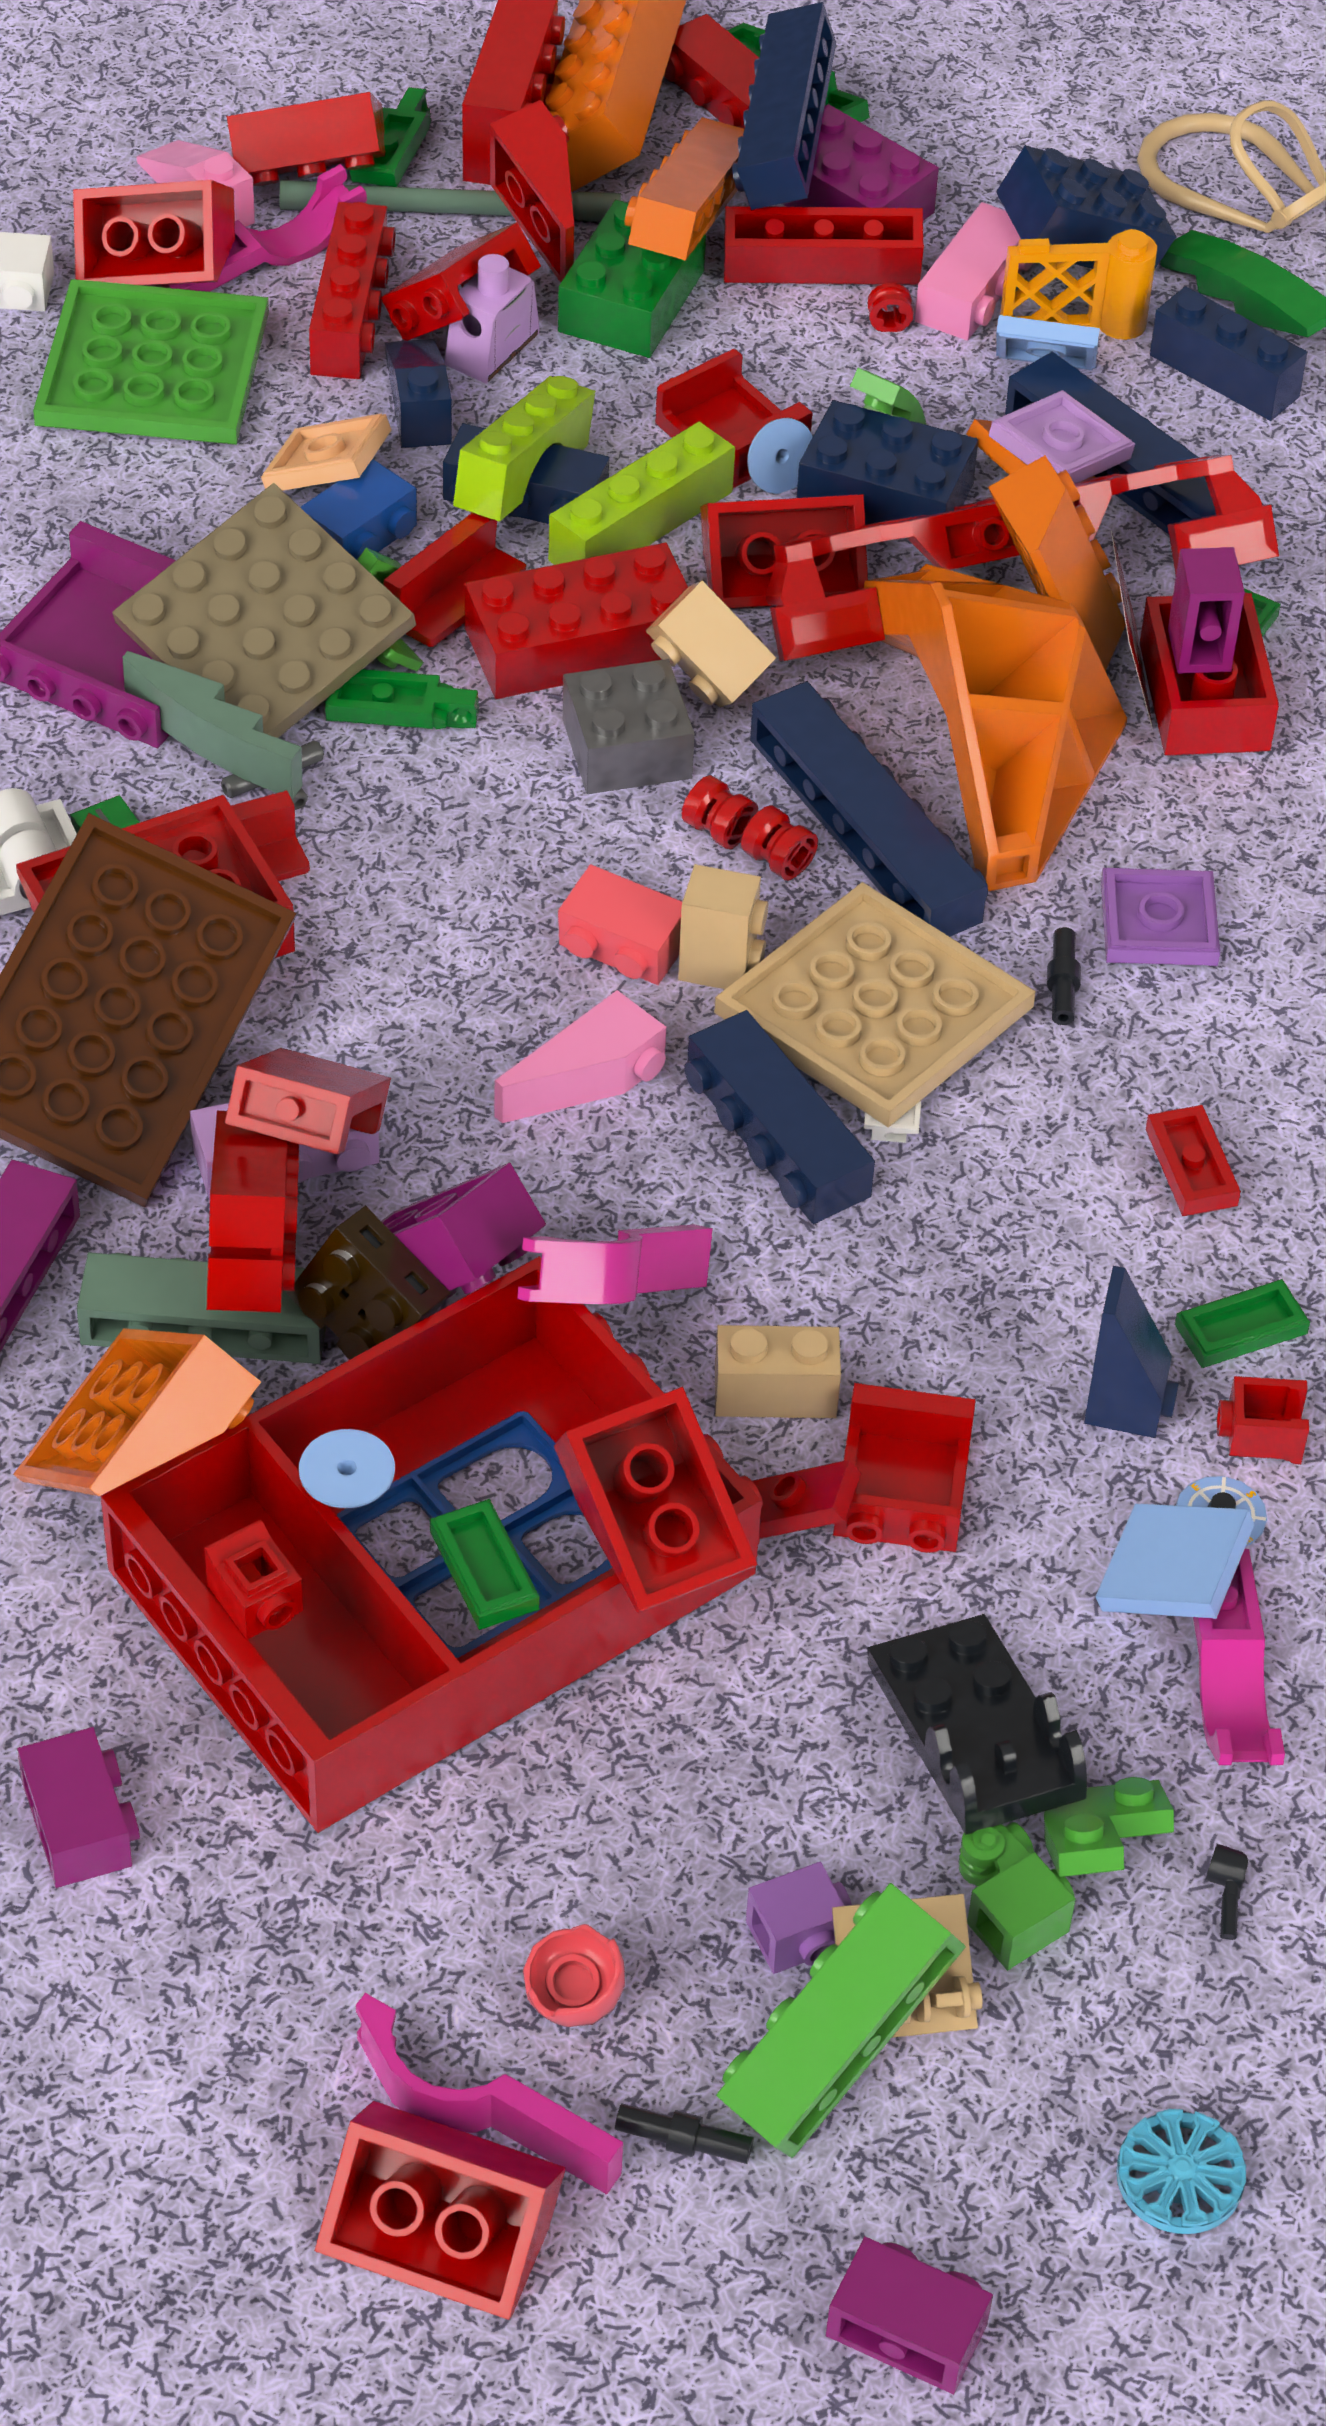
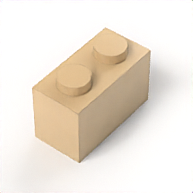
(709, 645)
(720, 927)
(777, 1371)

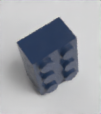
(1080, 201)
(890, 460)

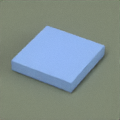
(1032, 339)
(1175, 1560)

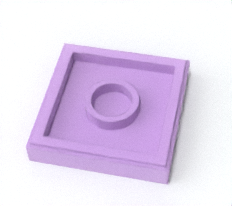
(1065, 433)

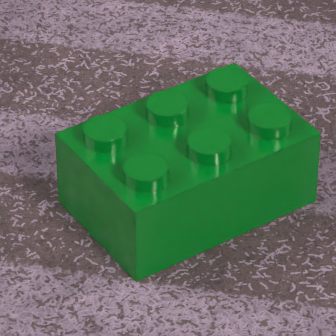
(623, 291)

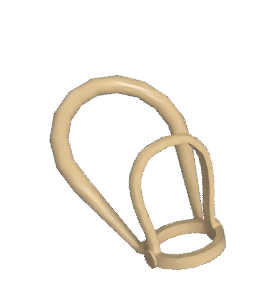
(1238, 129)

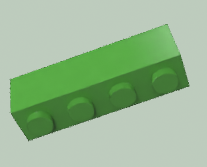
(839, 2019)

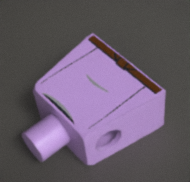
(498, 322)

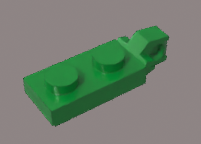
(403, 135)
(402, 701)

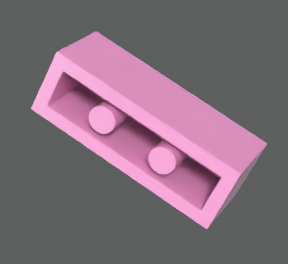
(968, 275)

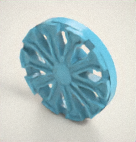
(1181, 2171)

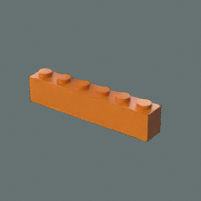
(686, 191)

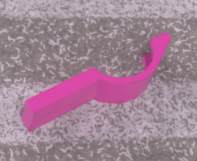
(292, 241)
(619, 1269)
(1234, 1677)
(500, 2104)

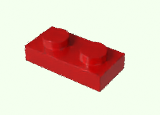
(1192, 1160)

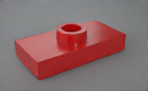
(806, 1498)

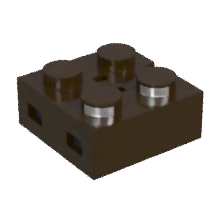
(366, 1285)

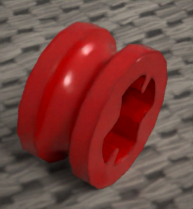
(890, 295)

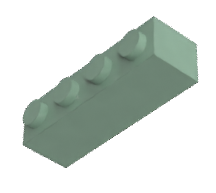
(172, 1297)

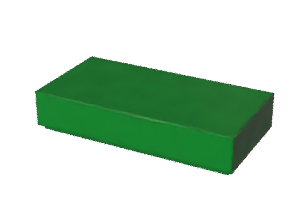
(1242, 1323)
(484, 1564)

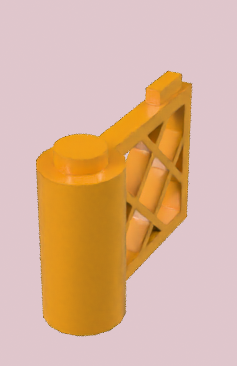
(1118, 282)

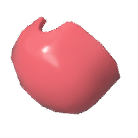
(574, 1976)

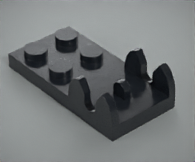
(979, 1724)

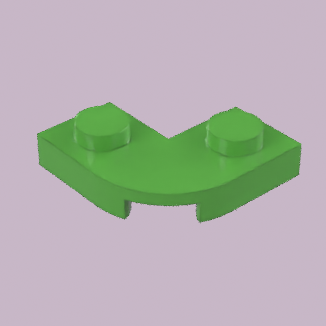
(1088, 1832)

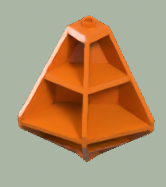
(1020, 704)

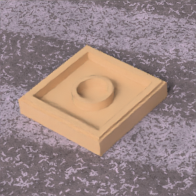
(327, 452)

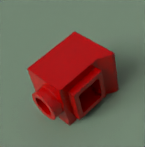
(1265, 1418)
(264, 1603)

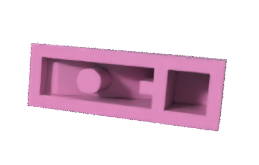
(192, 162)
(585, 1062)

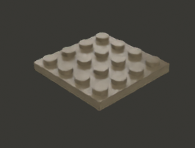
(267, 612)

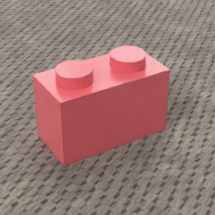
(621, 925)

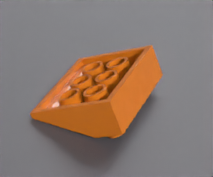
(139, 1409)

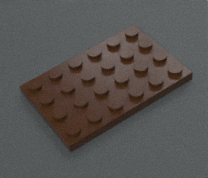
(125, 1005)

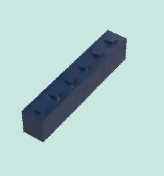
(785, 107)
(1158, 503)
(867, 809)

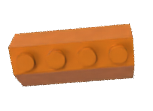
(1057, 550)

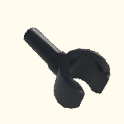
(1229, 1870)

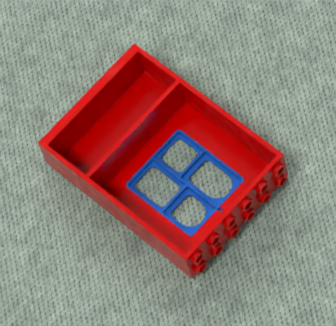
(360, 1679)

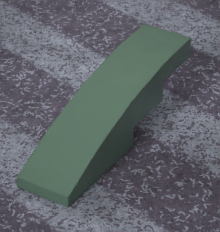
(223, 733)

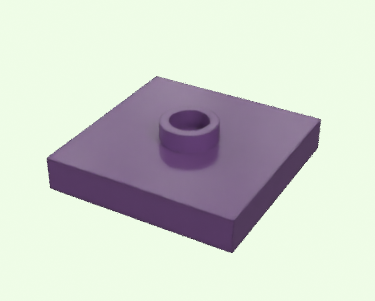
(1160, 916)

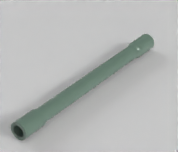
(586, 205)

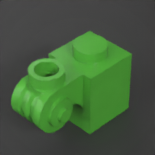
(1017, 1898)

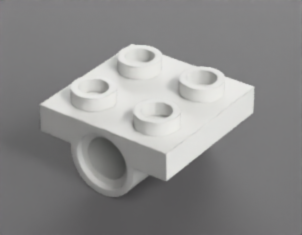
(25, 834)

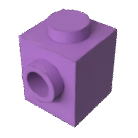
(794, 1916)

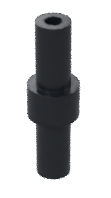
(1063, 976)
(684, 2133)

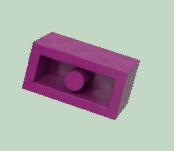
(1206, 610)
(77, 1807)
(909, 2314)

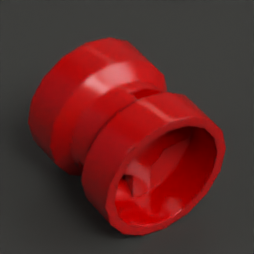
(718, 811)
(784, 846)

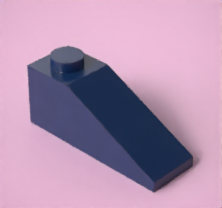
(420, 393)
(1130, 1365)

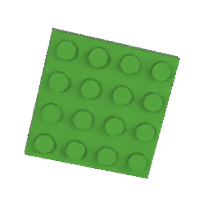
(152, 361)

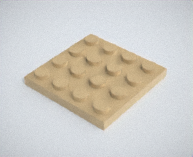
(877, 1003)

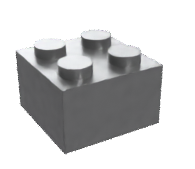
(628, 726)

